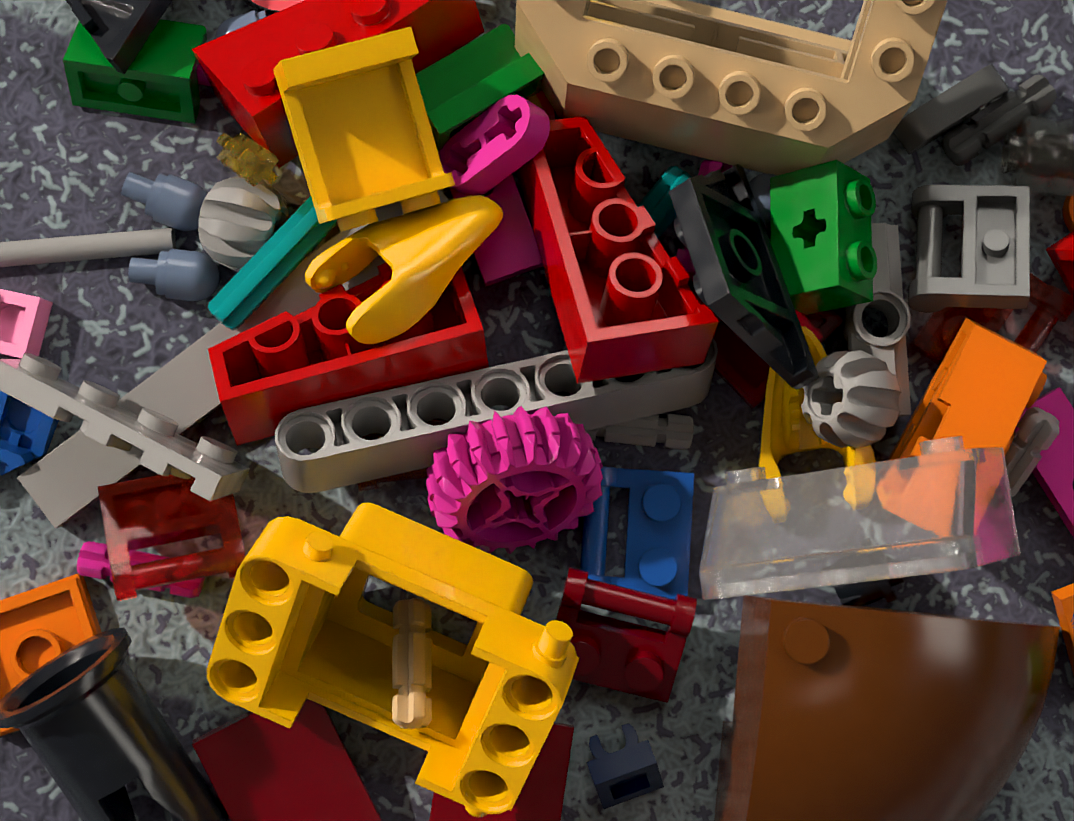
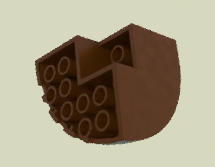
(877, 712)

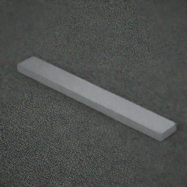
(182, 390)

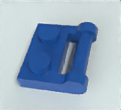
(655, 531)

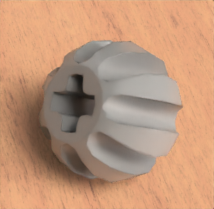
(239, 220)
(851, 399)

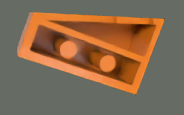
(975, 393)

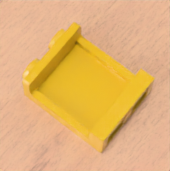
(362, 128)

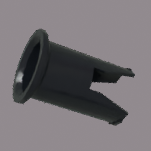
(102, 731)

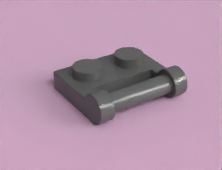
(992, 253)

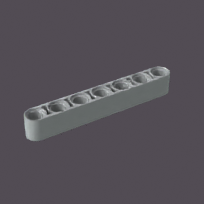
(461, 398)

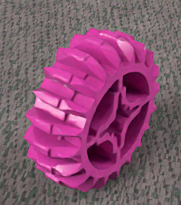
(514, 480)

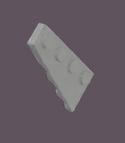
(164, 451)

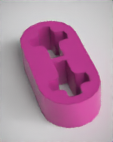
(495, 145)

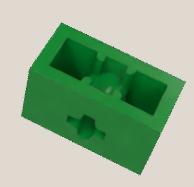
(824, 236)

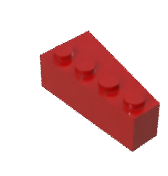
(244, 60)
(609, 276)
(316, 361)

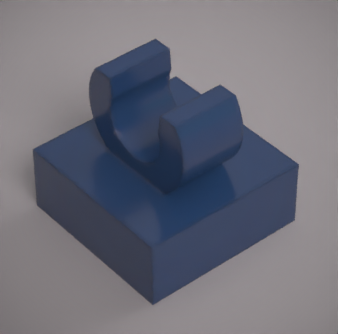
(625, 772)

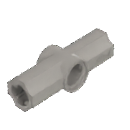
(890, 301)

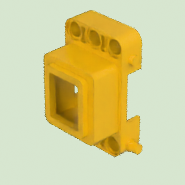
(307, 633)

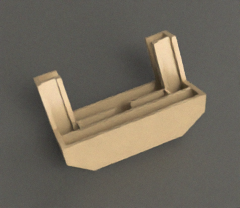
(730, 80)

